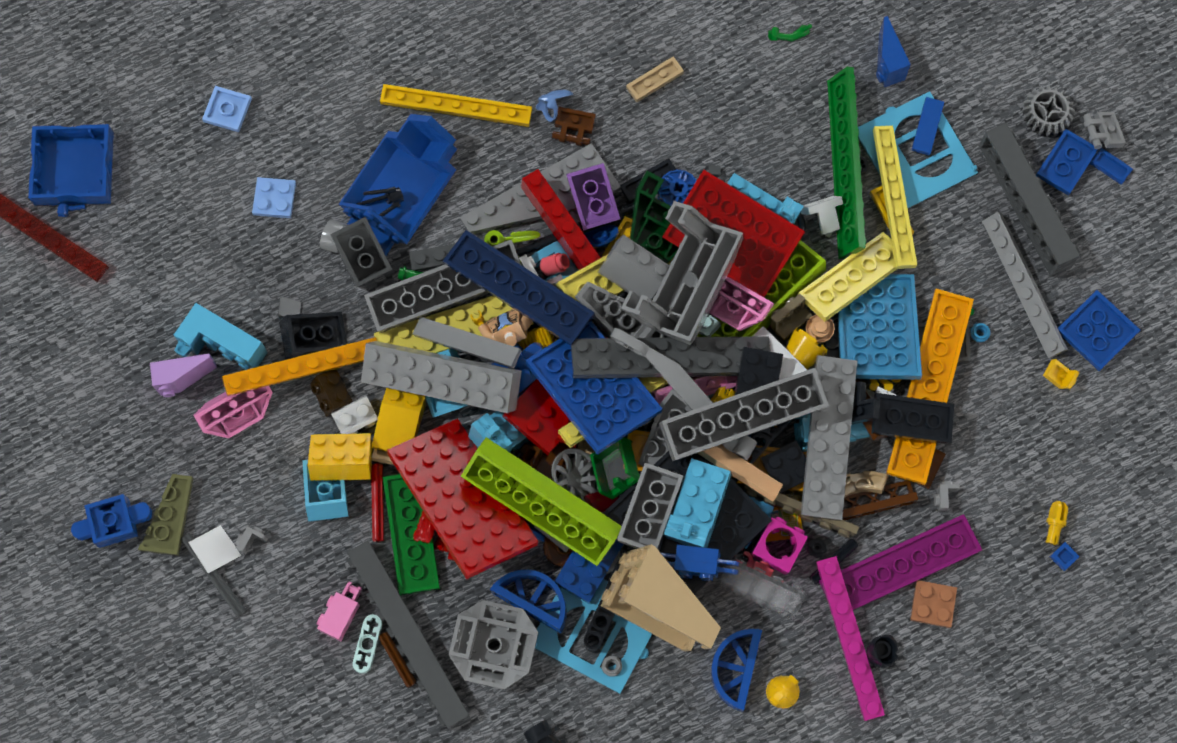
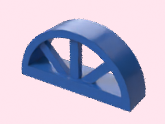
(520, 602)
(747, 669)

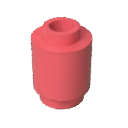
(554, 264)

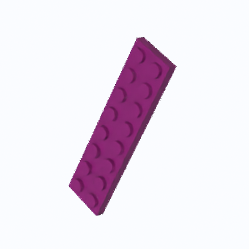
(909, 561)

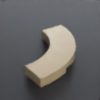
(865, 482)

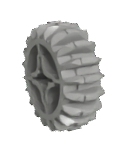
(1063, 113)

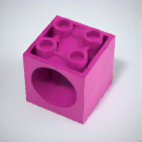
(784, 563)

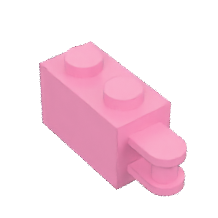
(339, 612)

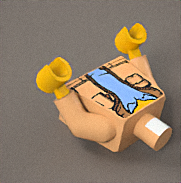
(505, 328)

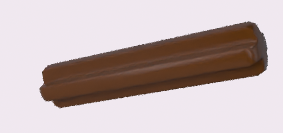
(397, 660)

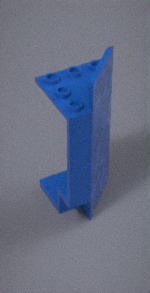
(408, 159)

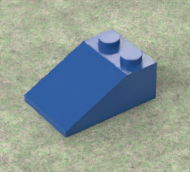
(892, 60)

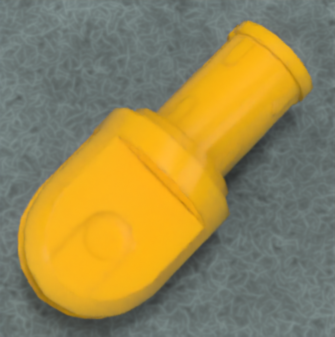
(1056, 521)

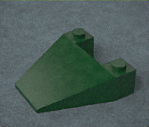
(649, 219)

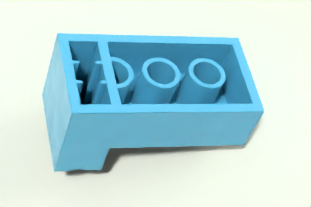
(788, 209)
(207, 328)
(498, 431)
(698, 504)

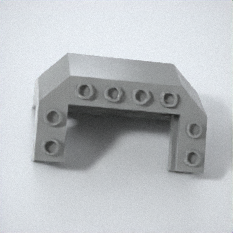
(692, 278)

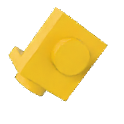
(1060, 375)

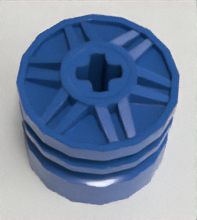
(674, 180)

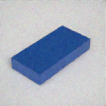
(1111, 166)

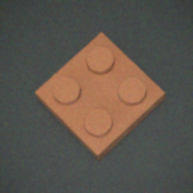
(933, 604)

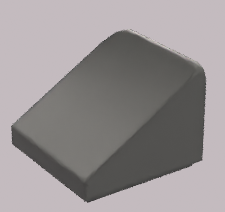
(288, 307)

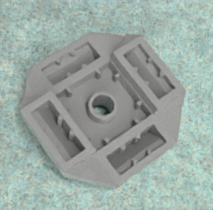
(488, 623)

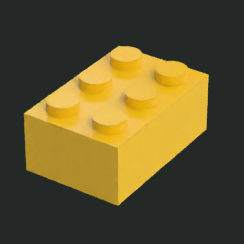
(340, 457)

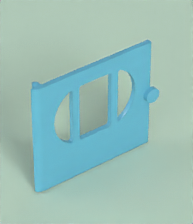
(915, 186)
(637, 640)

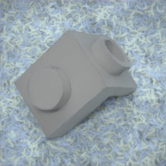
(941, 498)
(246, 539)

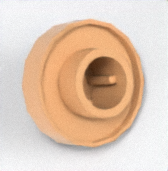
(819, 329)

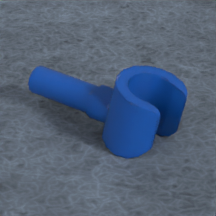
(63, 209)

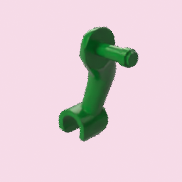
(802, 31)

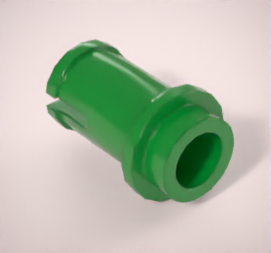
(405, 273)

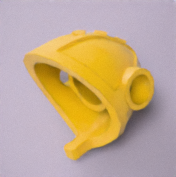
(783, 691)

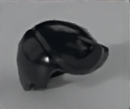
(882, 651)

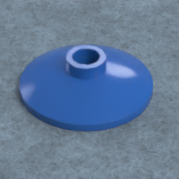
(602, 236)

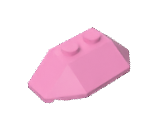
(739, 305)
(232, 414)

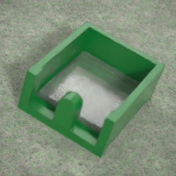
(615, 468)

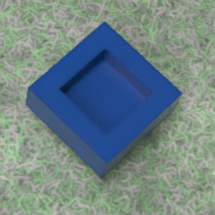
(1064, 556)

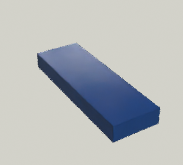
(927, 126)

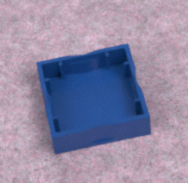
(71, 165)

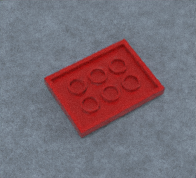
(537, 417)

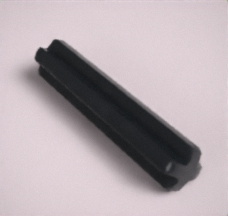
(841, 554)

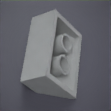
(634, 268)

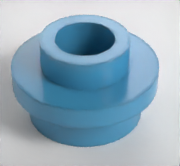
(984, 328)

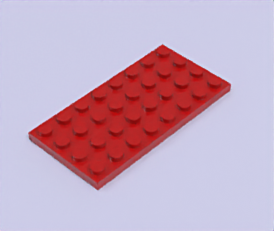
(468, 521)

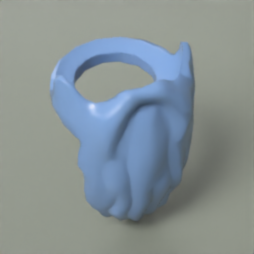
(548, 101)

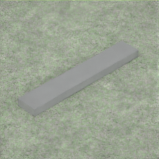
(467, 342)

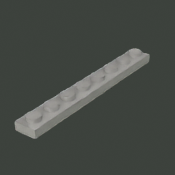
(1025, 285)

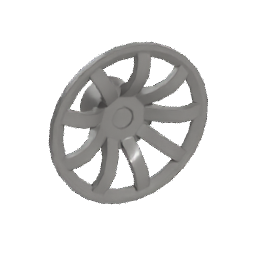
(571, 477)

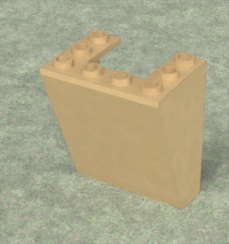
(658, 600)

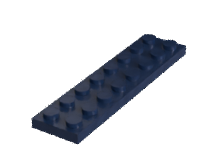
(519, 287)

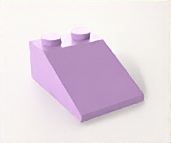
(180, 373)

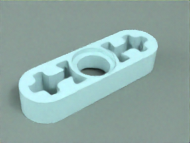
(358, 657)

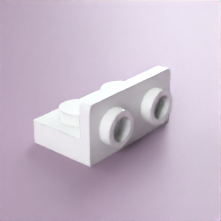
(355, 416)

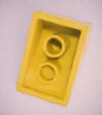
(398, 418)

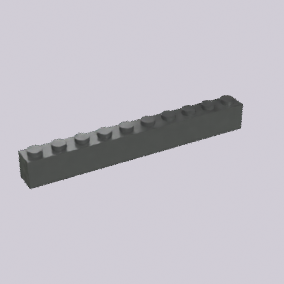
(410, 639)

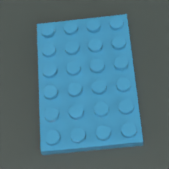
(883, 331)

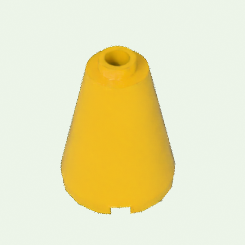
(805, 348)

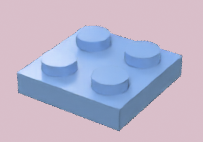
(227, 109)
(274, 197)

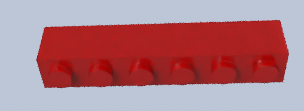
(558, 220)

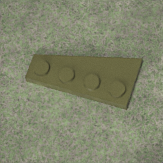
(169, 519)

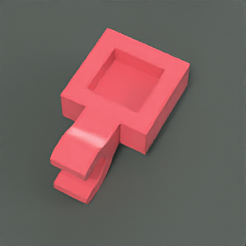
(762, 565)

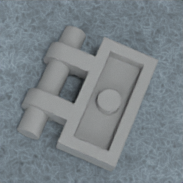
(1109, 130)

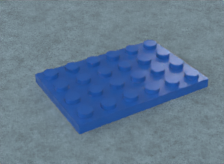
(598, 407)

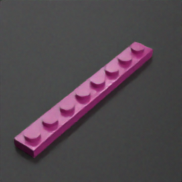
(850, 638)

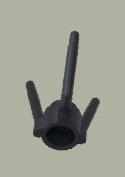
(392, 196)

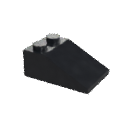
(311, 333)

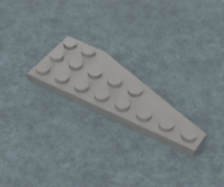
(516, 207)

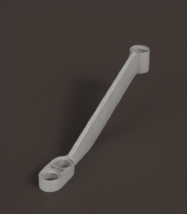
(682, 384)

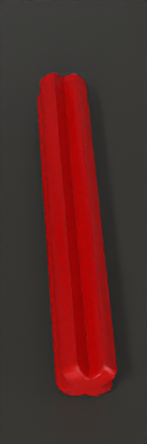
(377, 503)

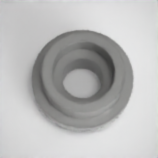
(611, 659)

